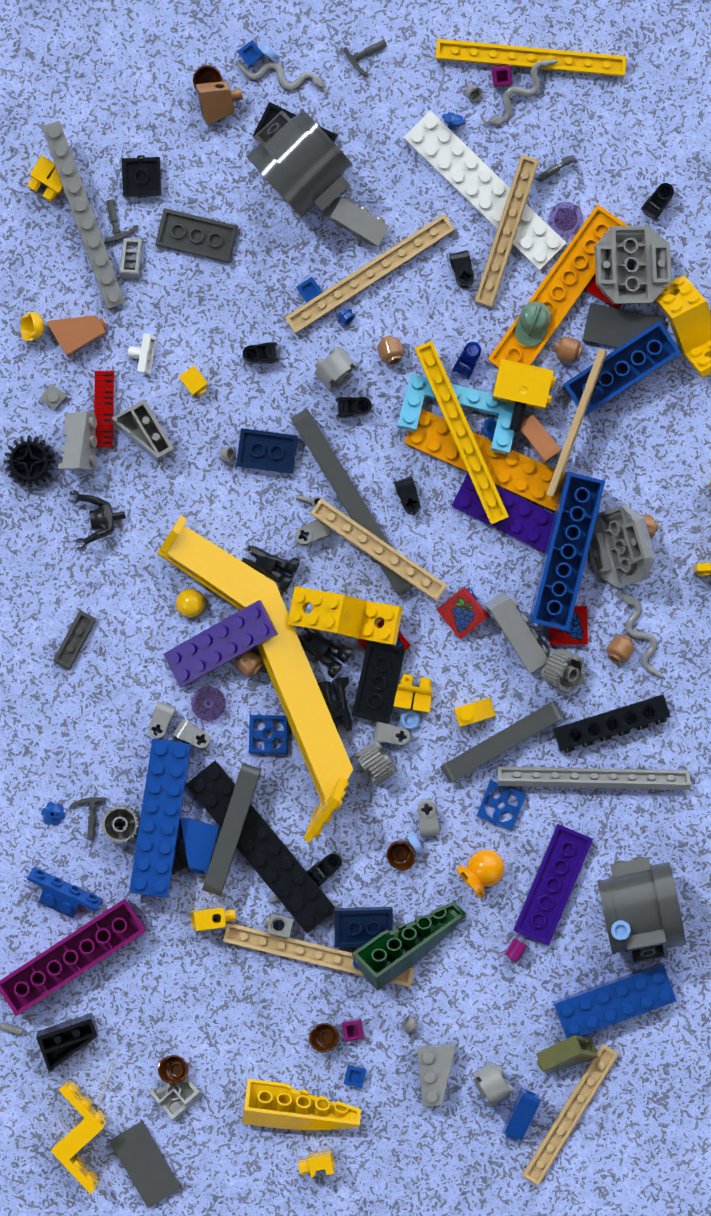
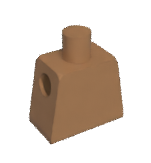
(217, 100)

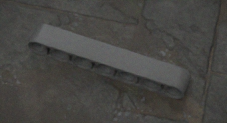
(502, 741)
(231, 829)

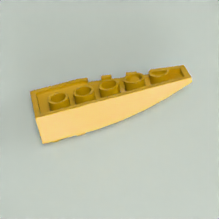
(287, 1108)

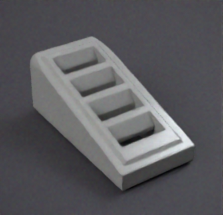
(135, 272)

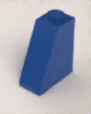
(199, 843)
(521, 1114)

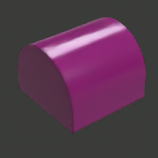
(501, 75)
(515, 949)
(353, 1030)

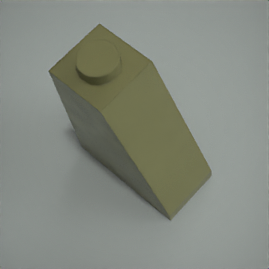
(566, 1054)

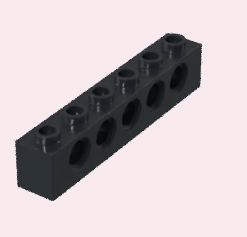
(657, 704)

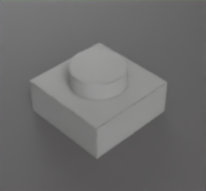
(53, 397)

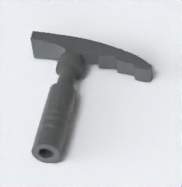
(367, 51)
(556, 168)
(113, 219)
(91, 818)

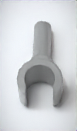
(308, 500)

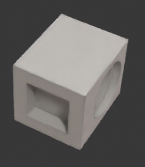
(288, 922)

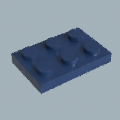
(267, 451)
(359, 925)

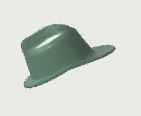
(532, 323)

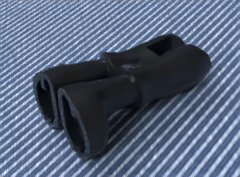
(266, 564)
(320, 646)
(339, 707)

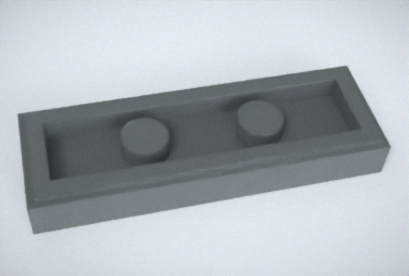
(74, 639)

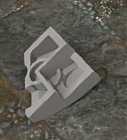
(176, 1097)

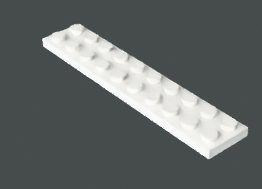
(481, 187)

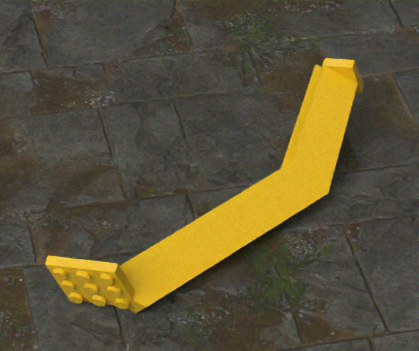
(282, 658)

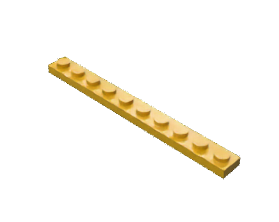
(527, 57)
(461, 432)

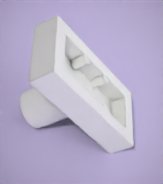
(144, 353)

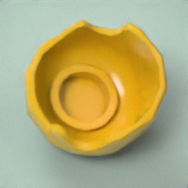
(32, 326)
(191, 603)

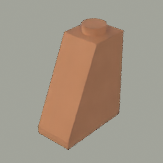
(77, 332)
(538, 439)

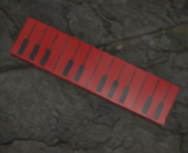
(104, 408)

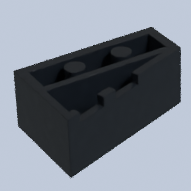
(66, 1038)

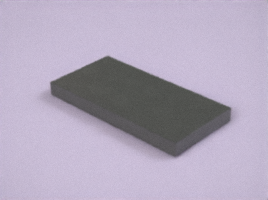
(196, 235)
(615, 326)
(145, 1164)

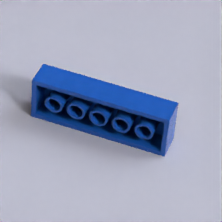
(625, 366)
(614, 1001)

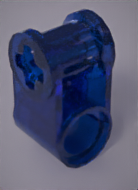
(467, 361)

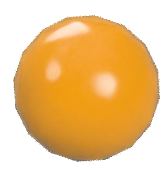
(483, 870)

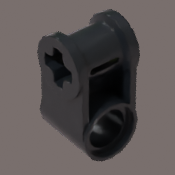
(656, 203)
(462, 265)
(262, 353)
(351, 406)
(407, 491)
(324, 868)

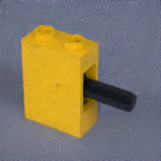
(523, 387)

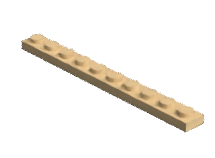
(369, 273)
(300, 950)

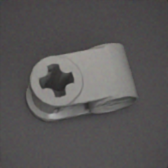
(316, 531)
(161, 716)
(189, 733)
(388, 734)
(428, 822)

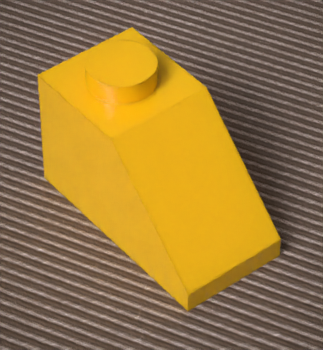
(474, 712)

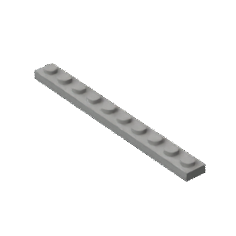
(83, 214)
(593, 778)

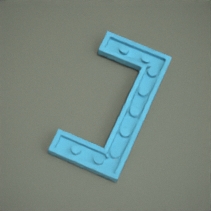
(469, 398)

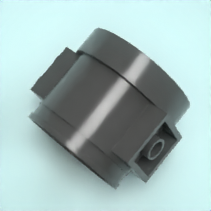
(300, 162)
(648, 902)

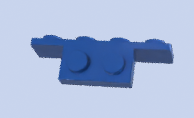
(61, 894)

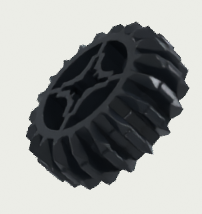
(29, 452)

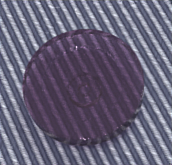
(566, 219)
(208, 703)

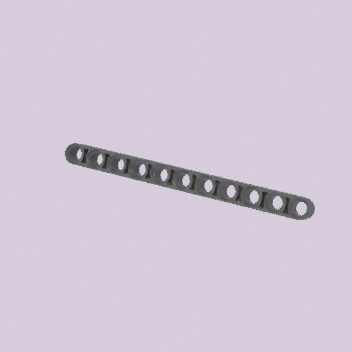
(343, 486)

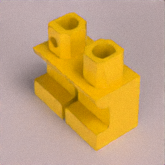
(45, 174)
(422, 695)
(317, 1161)

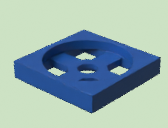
(261, 734)
(508, 807)

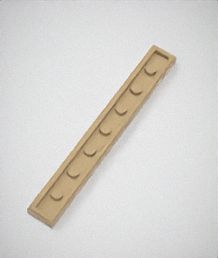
(507, 230)
(577, 421)
(378, 549)
(570, 1114)

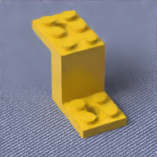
(689, 321)
(345, 615)
(79, 1136)

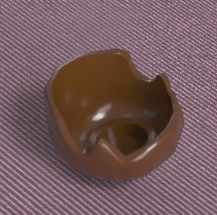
(206, 74)
(401, 855)
(324, 1037)
(173, 1069)

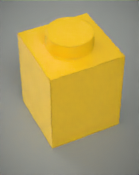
(194, 381)

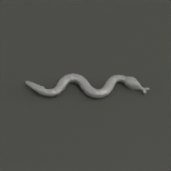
(317, 81)
(497, 120)
(640, 635)

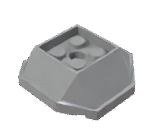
(649, 259)
(621, 547)

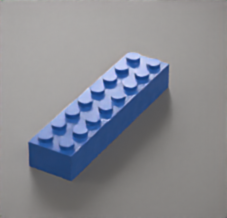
(566, 551)
(160, 818)

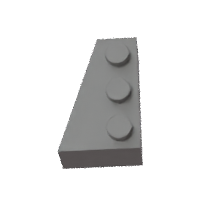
(356, 220)
(144, 430)
(80, 442)
(434, 1071)

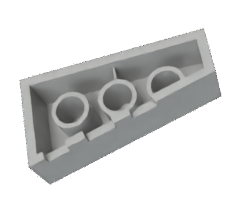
(517, 632)

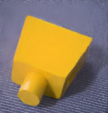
(202, 918)

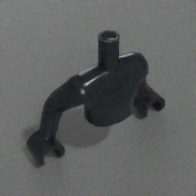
(101, 518)

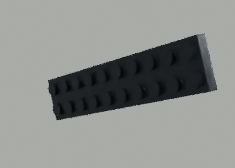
(264, 851)

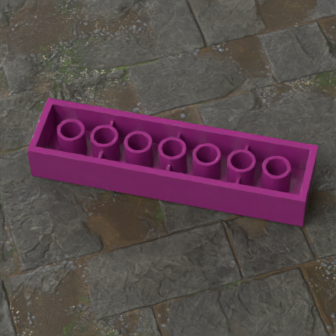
(71, 956)

